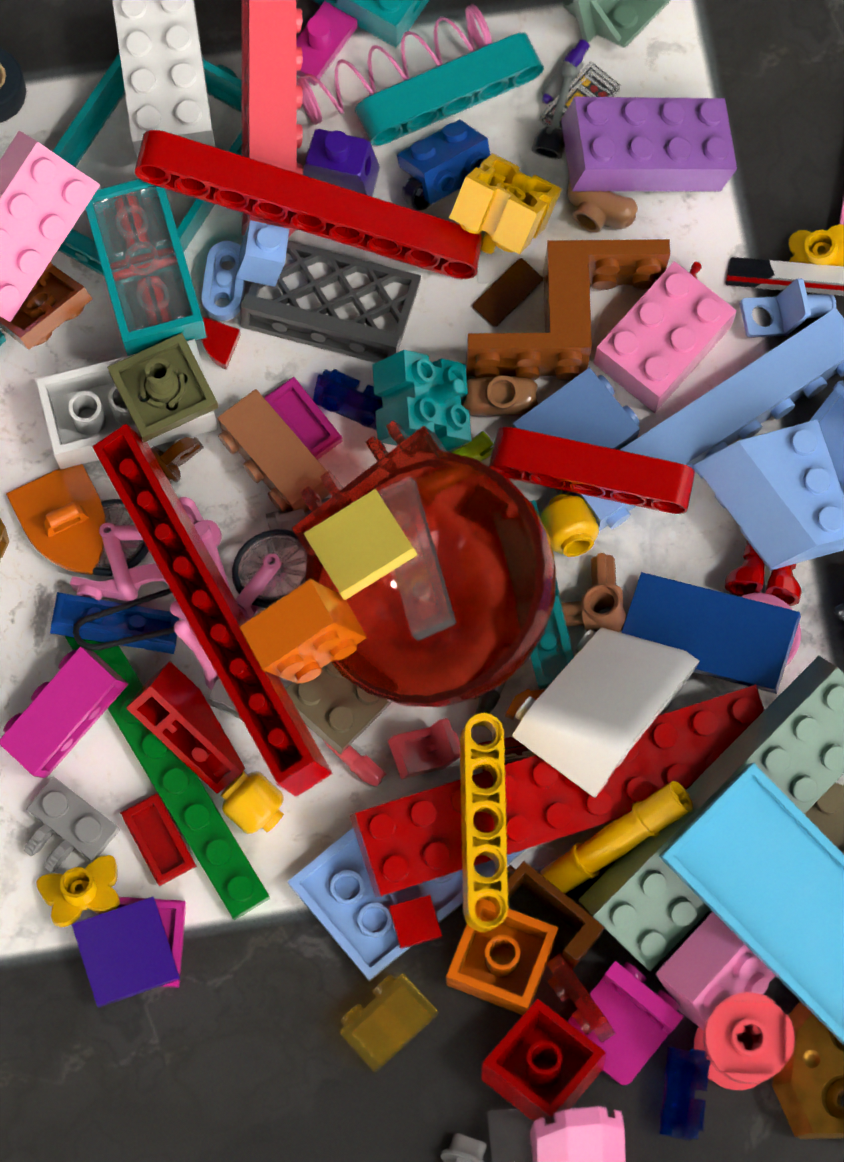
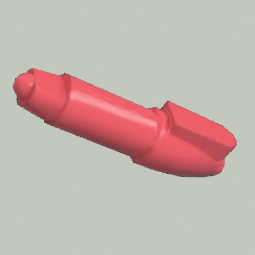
(362, 766)

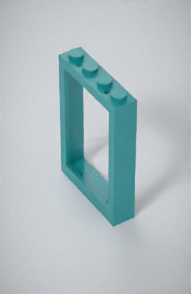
(220, 83)

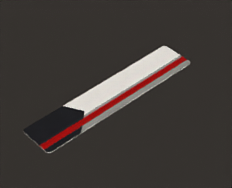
(780, 274)

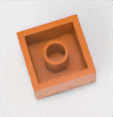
(303, 632)
(503, 962)

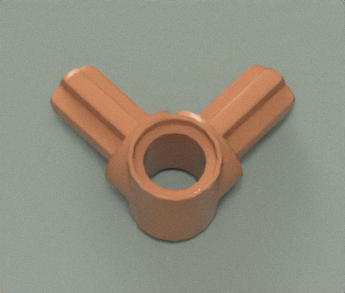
(600, 595)

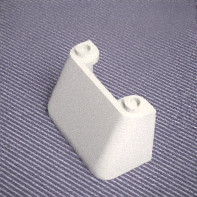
(602, 704)

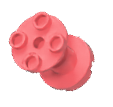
(745, 1041)

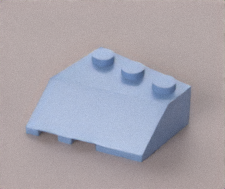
(781, 493)

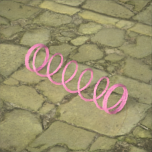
(310, 103)

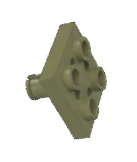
(157, 374)

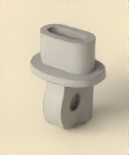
(464, 1150)

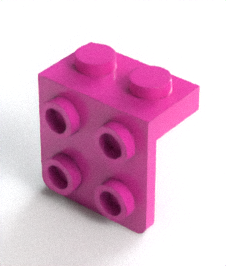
(636, 1015)

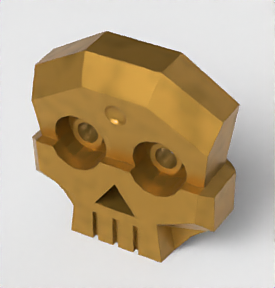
(812, 1079)

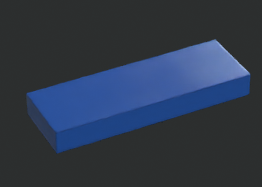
(119, 625)

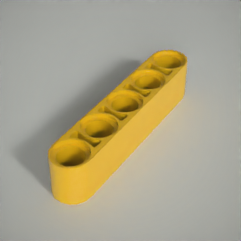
(489, 801)

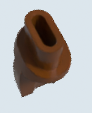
(176, 456)

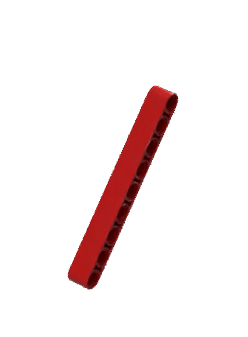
(307, 204)

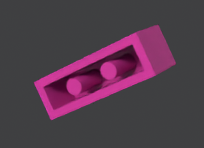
(62, 712)

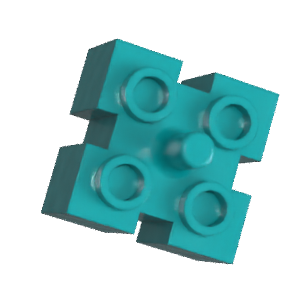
(422, 395)

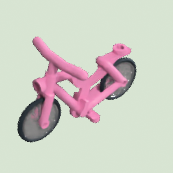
(261, 572)

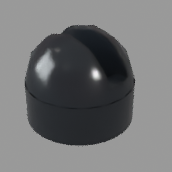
(409, 194)

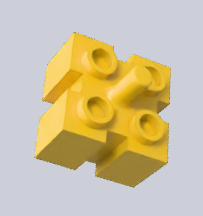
(504, 205)

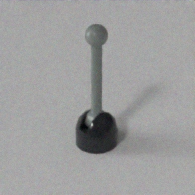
(550, 140)

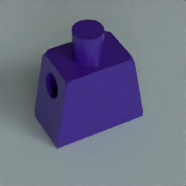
(342, 161)

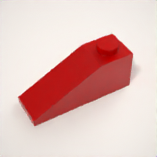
(186, 724)

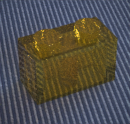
(387, 1021)

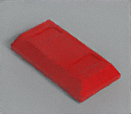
(158, 839)

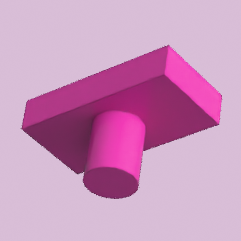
(323, 40)

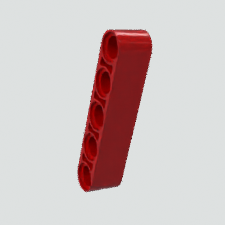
(592, 470)

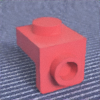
(425, 749)

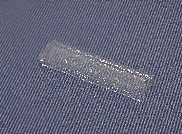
(421, 577)

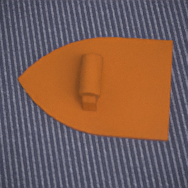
(62, 518)

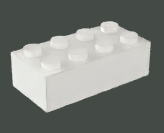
(163, 69)
(86, 407)

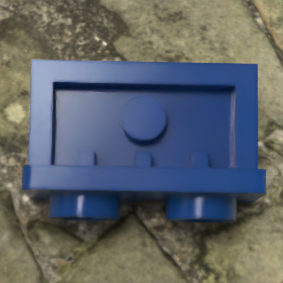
(445, 159)

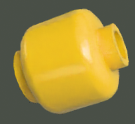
(570, 525)
(253, 802)

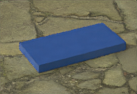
(725, 632)

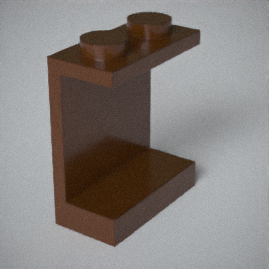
(587, 927)

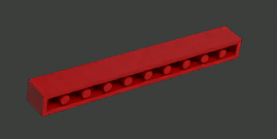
(211, 611)

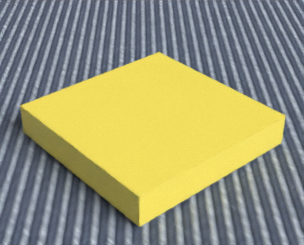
(360, 544)

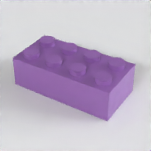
(648, 144)

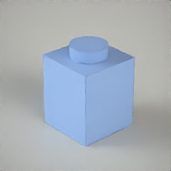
(262, 253)

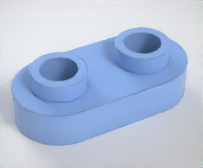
(222, 283)

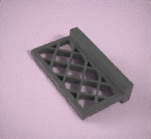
(330, 331)

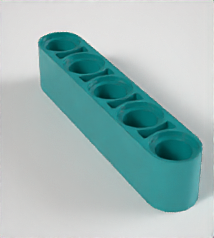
(449, 89)

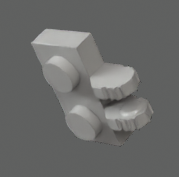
(72, 820)

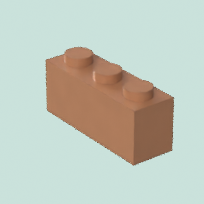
(271, 452)

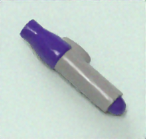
(573, 57)

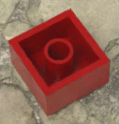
(543, 1064)

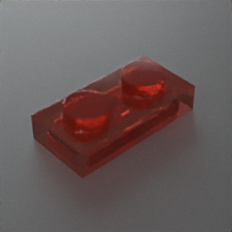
(588, 1015)

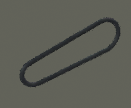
(80, 622)

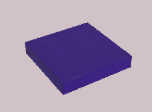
(125, 951)

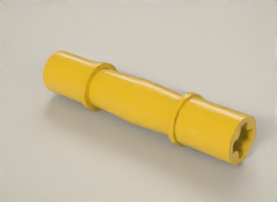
(619, 837)

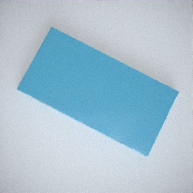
(772, 886)

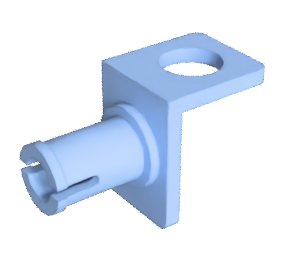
(786, 310)

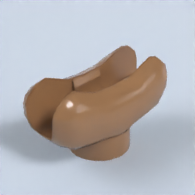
(601, 209)
(500, 395)

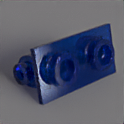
(340, 395)
(680, 1112)

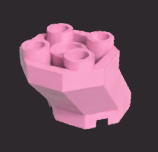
(579, 1137)

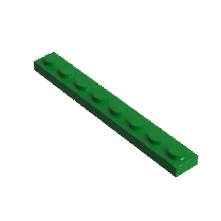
(185, 799)

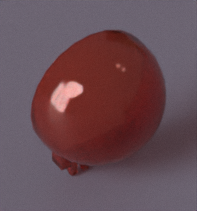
(493, 567)

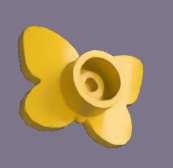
(818, 247)
(80, 890)

